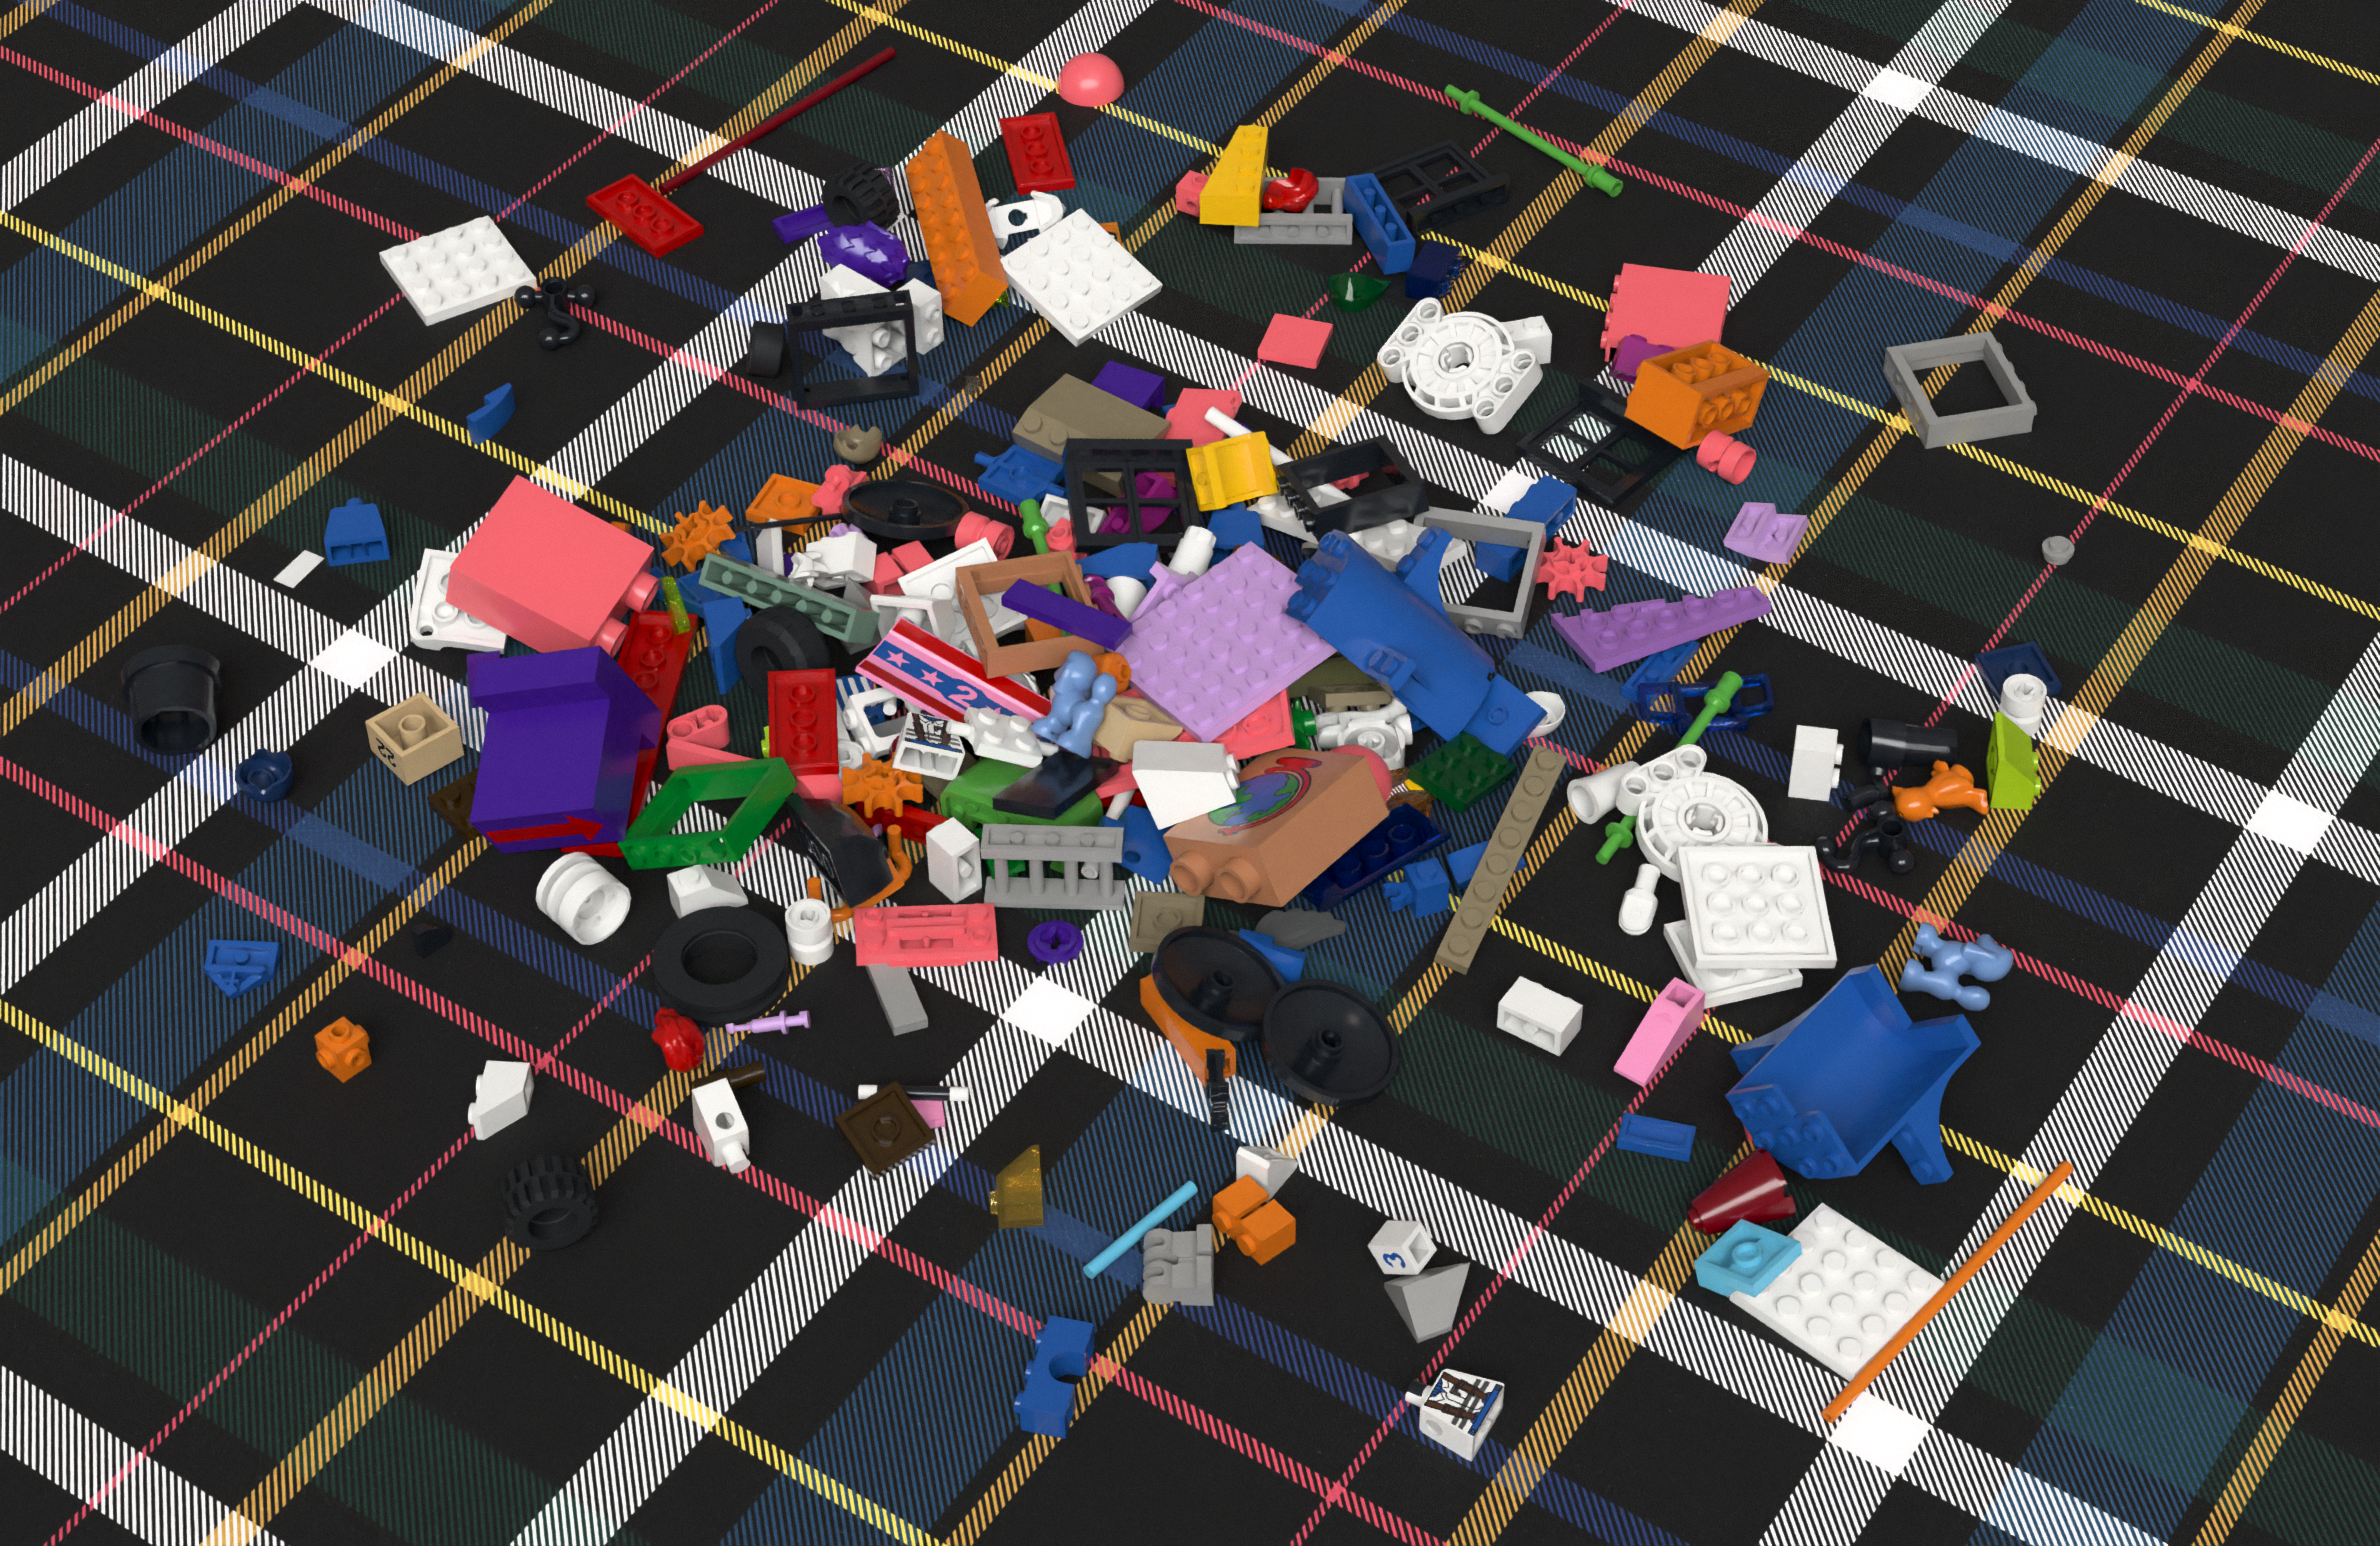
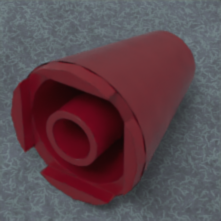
(1747, 1192)

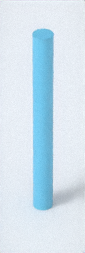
(1139, 1230)

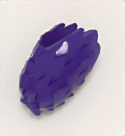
(867, 251)

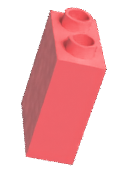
(551, 573)

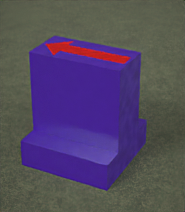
(558, 749)

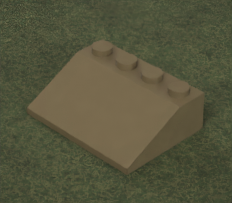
(1084, 411)

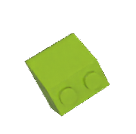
(2011, 766)

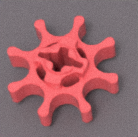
(1572, 569)

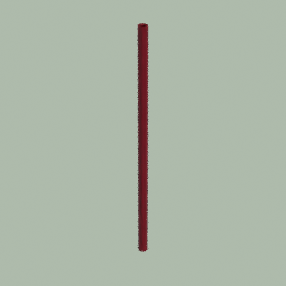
(776, 121)

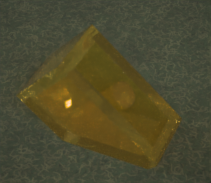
(1019, 1192)

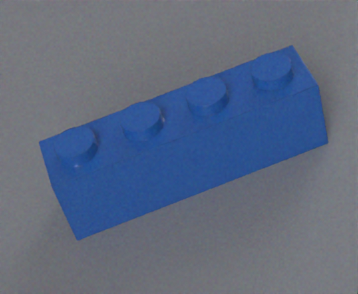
(1379, 223)
(1544, 502)

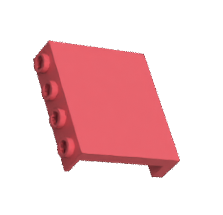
(1666, 307)

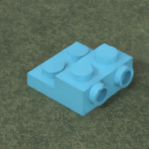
(1745, 1259)

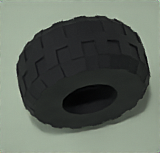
(778, 641)

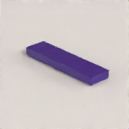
(1066, 614)

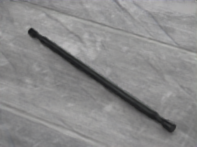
(790, 522)

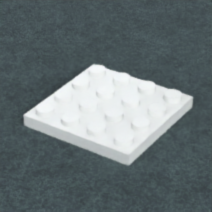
(457, 270)
(1079, 277)
(1755, 907)
(1841, 1293)

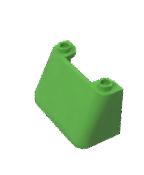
(971, 802)

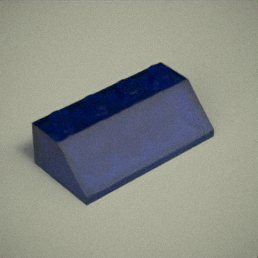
(1385, 849)

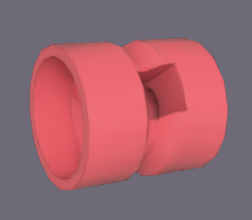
(1727, 458)
(976, 527)

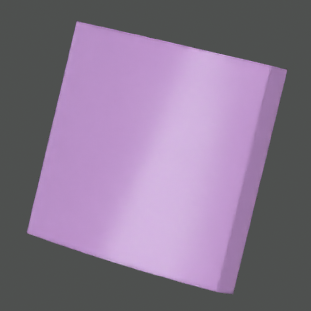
(1765, 534)

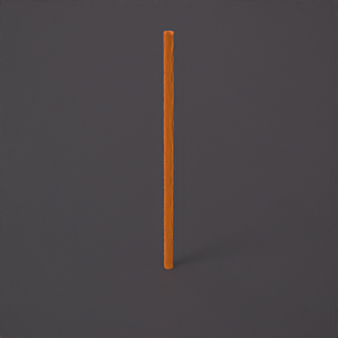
(1947, 1292)

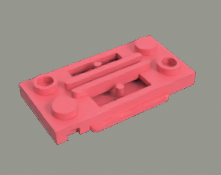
(1189, 416)
(926, 935)

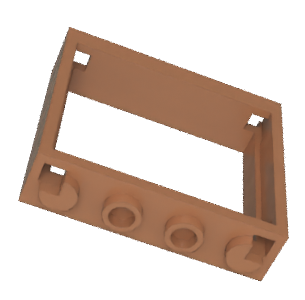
(999, 577)

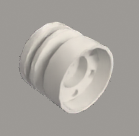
(583, 898)

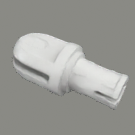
(1640, 902)

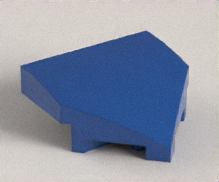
(241, 965)

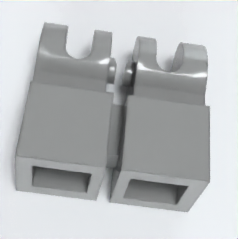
(1179, 1266)

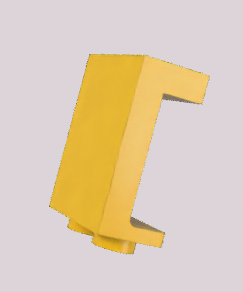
(1231, 470)

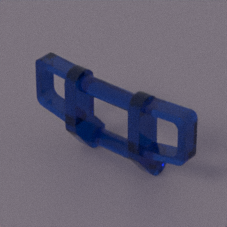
(1680, 719)

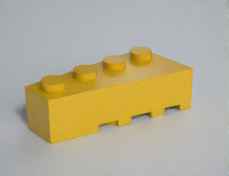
(1237, 183)

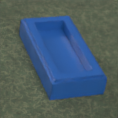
(1656, 1137)

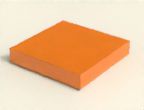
(784, 500)

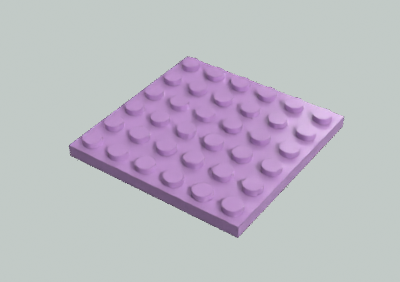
(1222, 644)

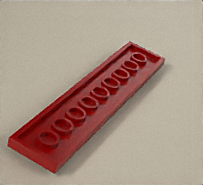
(656, 663)

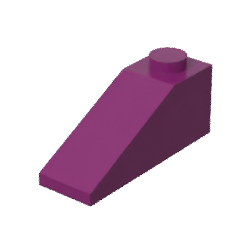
(1148, 486)

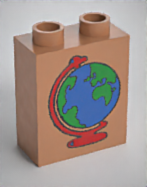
(1282, 832)

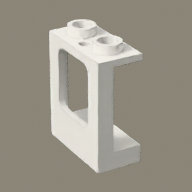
(857, 722)

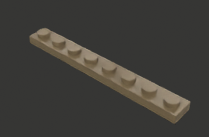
(1500, 859)

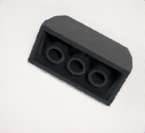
(841, 848)

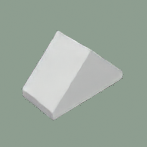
(1265, 1167)

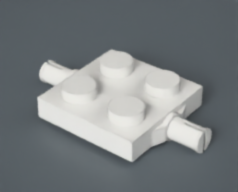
(1001, 737)

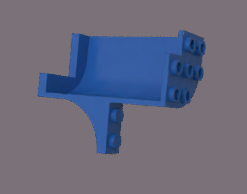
(1395, 627)
(1850, 1080)

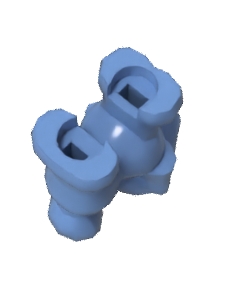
(1077, 704)
(1952, 959)

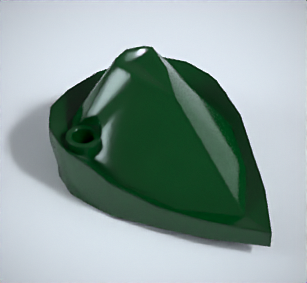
(1355, 291)

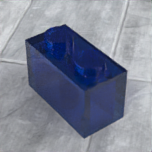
(1434, 271)

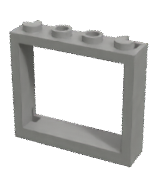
(1962, 427)
(1495, 531)

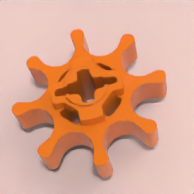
(697, 535)
(880, 786)

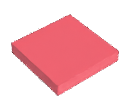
(1295, 341)

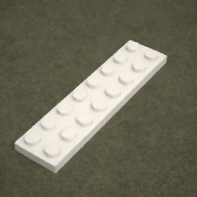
(1384, 542)

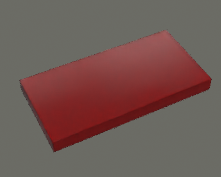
(1036, 153)
(645, 215)
(804, 720)

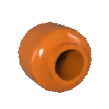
(1116, 665)

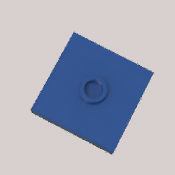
(1505, 717)

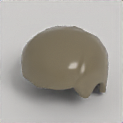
(856, 445)

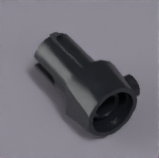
(1891, 742)

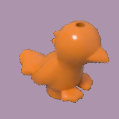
(1945, 790)

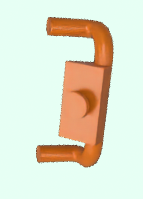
(899, 876)

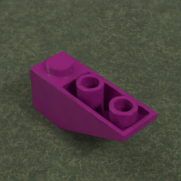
(1629, 355)

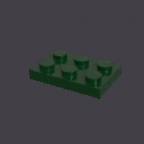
(1462, 772)

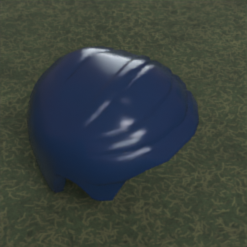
(265, 775)

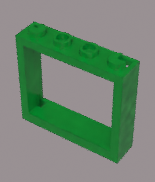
(760, 780)

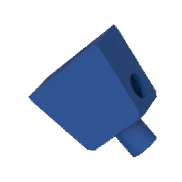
(1234, 528)
(355, 534)
(1143, 843)

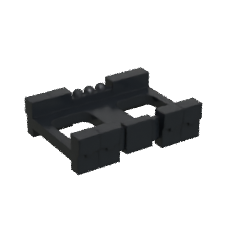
(1217, 1090)

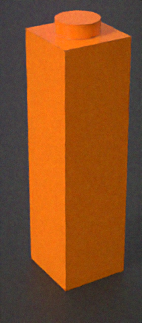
(1185, 1038)

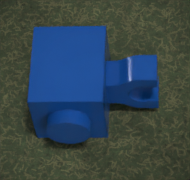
(1423, 889)

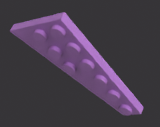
(1655, 626)

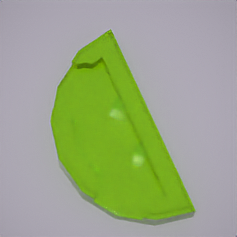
(675, 605)

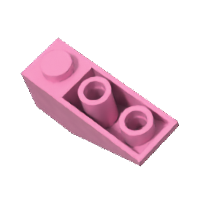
(1662, 1031)

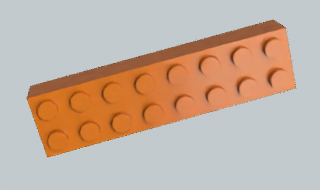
(956, 228)

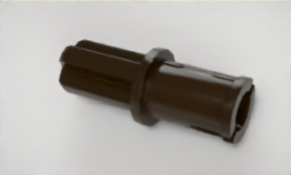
(737, 1077)

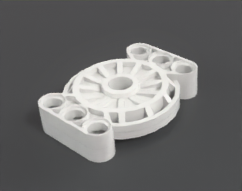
(1462, 391)
(1676, 796)

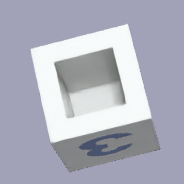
(1402, 1247)

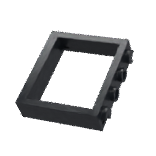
(844, 313)
(1360, 513)

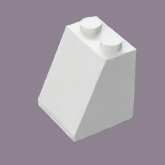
(1184, 778)

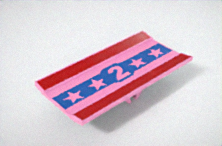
(945, 678)

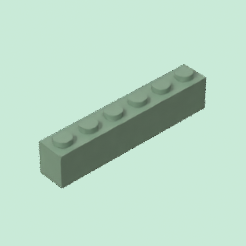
(766, 588)

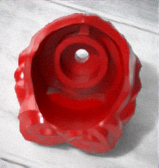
(1293, 192)
(679, 1040)

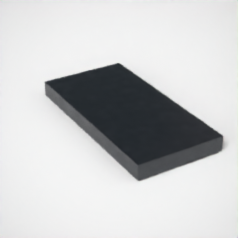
(1055, 785)

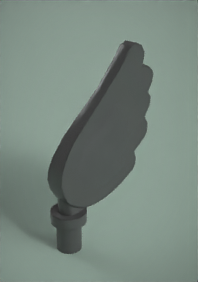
(1298, 928)

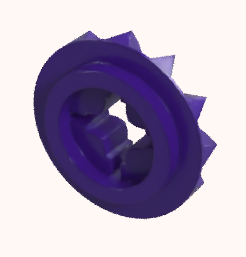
(1045, 935)

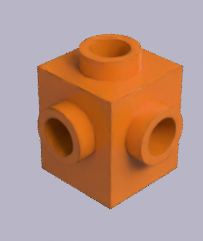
(343, 1049)

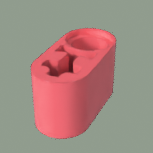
(702, 727)

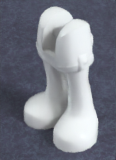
(1331, 723)

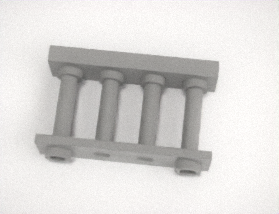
(1304, 226)
(1053, 843)

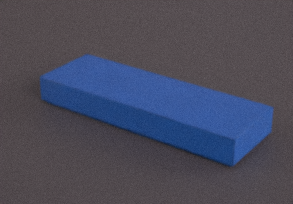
(1660, 667)

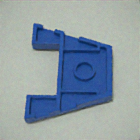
(695, 594)

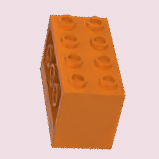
(1696, 392)

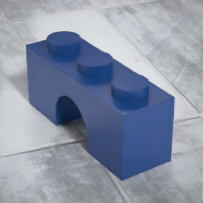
(1061, 1350)

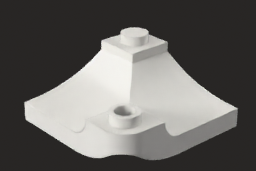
(447, 623)

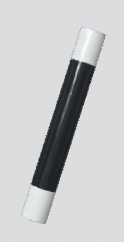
(929, 1093)

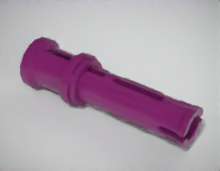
(1102, 596)

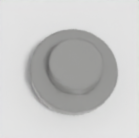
(2057, 550)

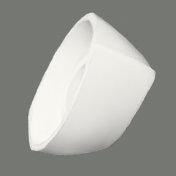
(1554, 707)

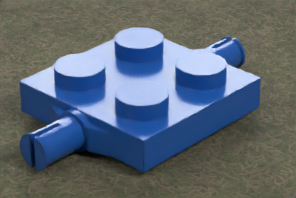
(1020, 475)

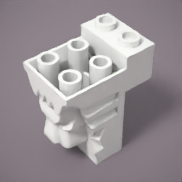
(883, 344)

